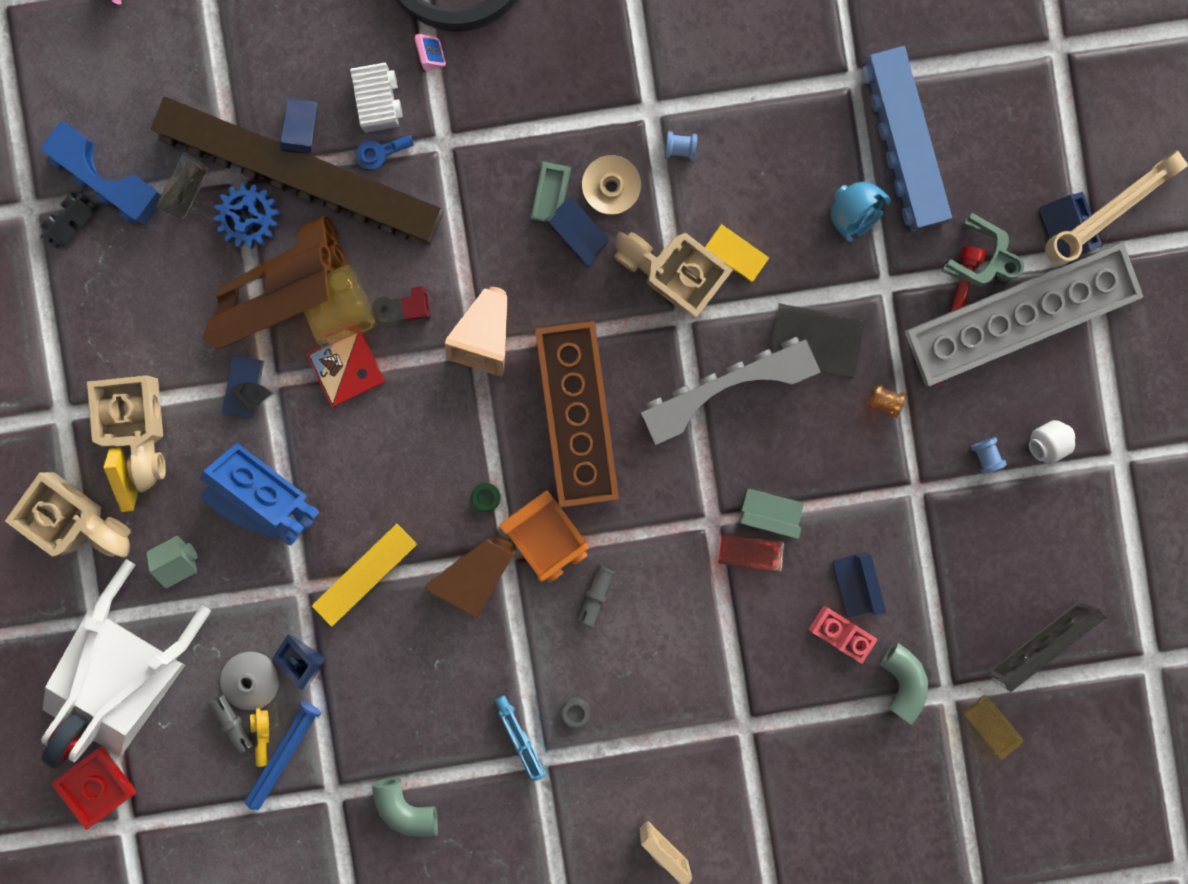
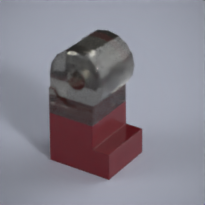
(402, 309)

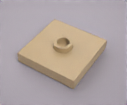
(665, 853)

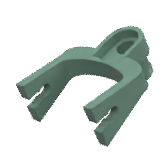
(999, 260)

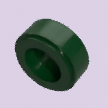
(485, 497)

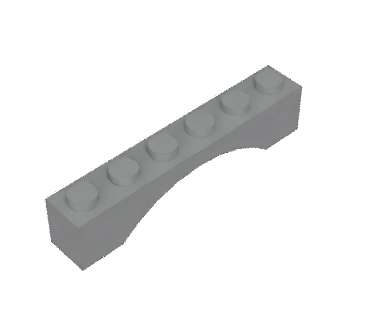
(786, 366)

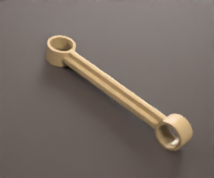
(1115, 208)

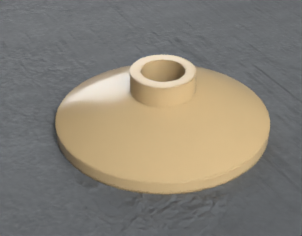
(616, 170)

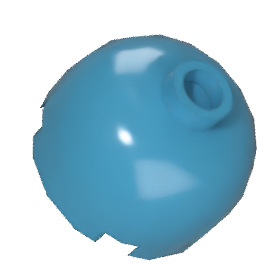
(857, 208)

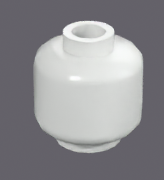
(1052, 442)

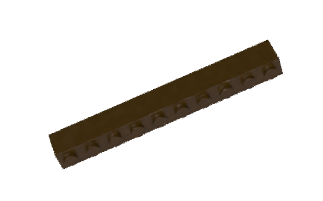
(297, 171)

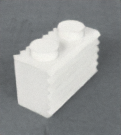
(375, 97)

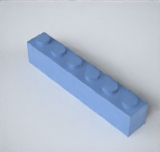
(907, 139)

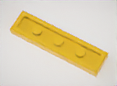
(364, 575)

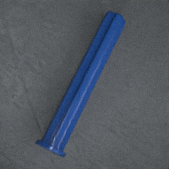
(281, 755)

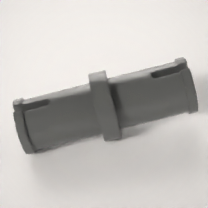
(595, 596)
(230, 724)

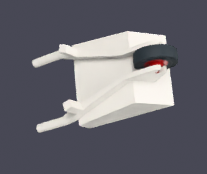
(108, 681)

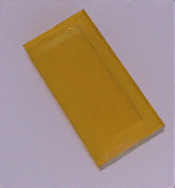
(993, 727)

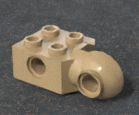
(681, 273)
(129, 415)
(63, 518)

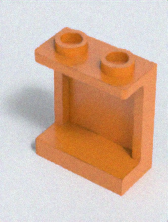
(545, 536)

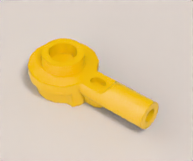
(260, 724)

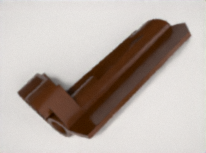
(292, 285)

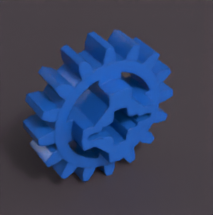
(243, 227)

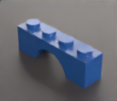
(74, 152)

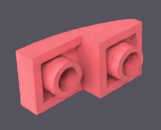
(842, 634)

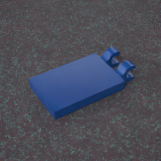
(260, 493)

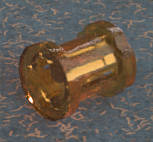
(887, 400)

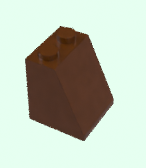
(473, 576)

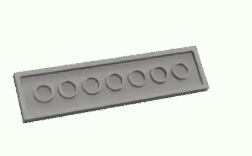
(1024, 314)

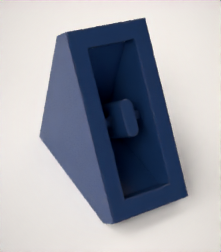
(298, 661)

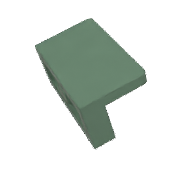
(771, 513)

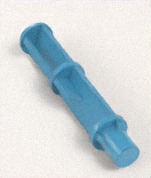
(520, 740)

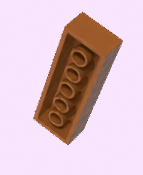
(577, 414)

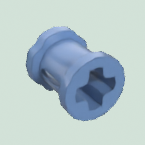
(681, 146)
(988, 455)

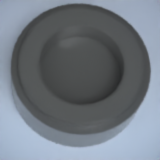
(575, 712)

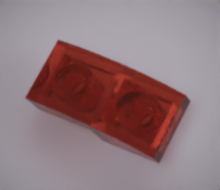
(751, 552)

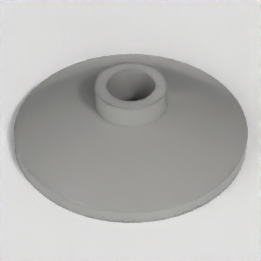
(261, 673)

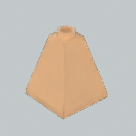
(481, 334)

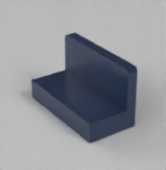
(1065, 216)
(577, 231)
(858, 585)

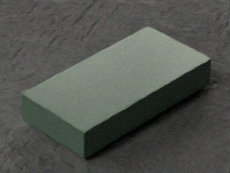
(550, 190)

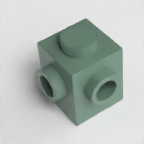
(172, 561)

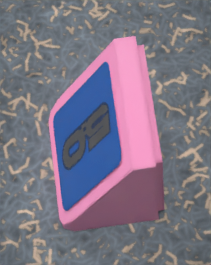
(429, 52)

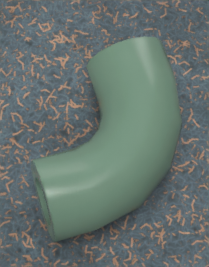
(911, 680)
(399, 814)

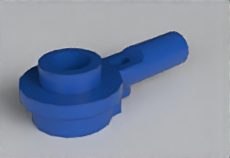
(372, 154)

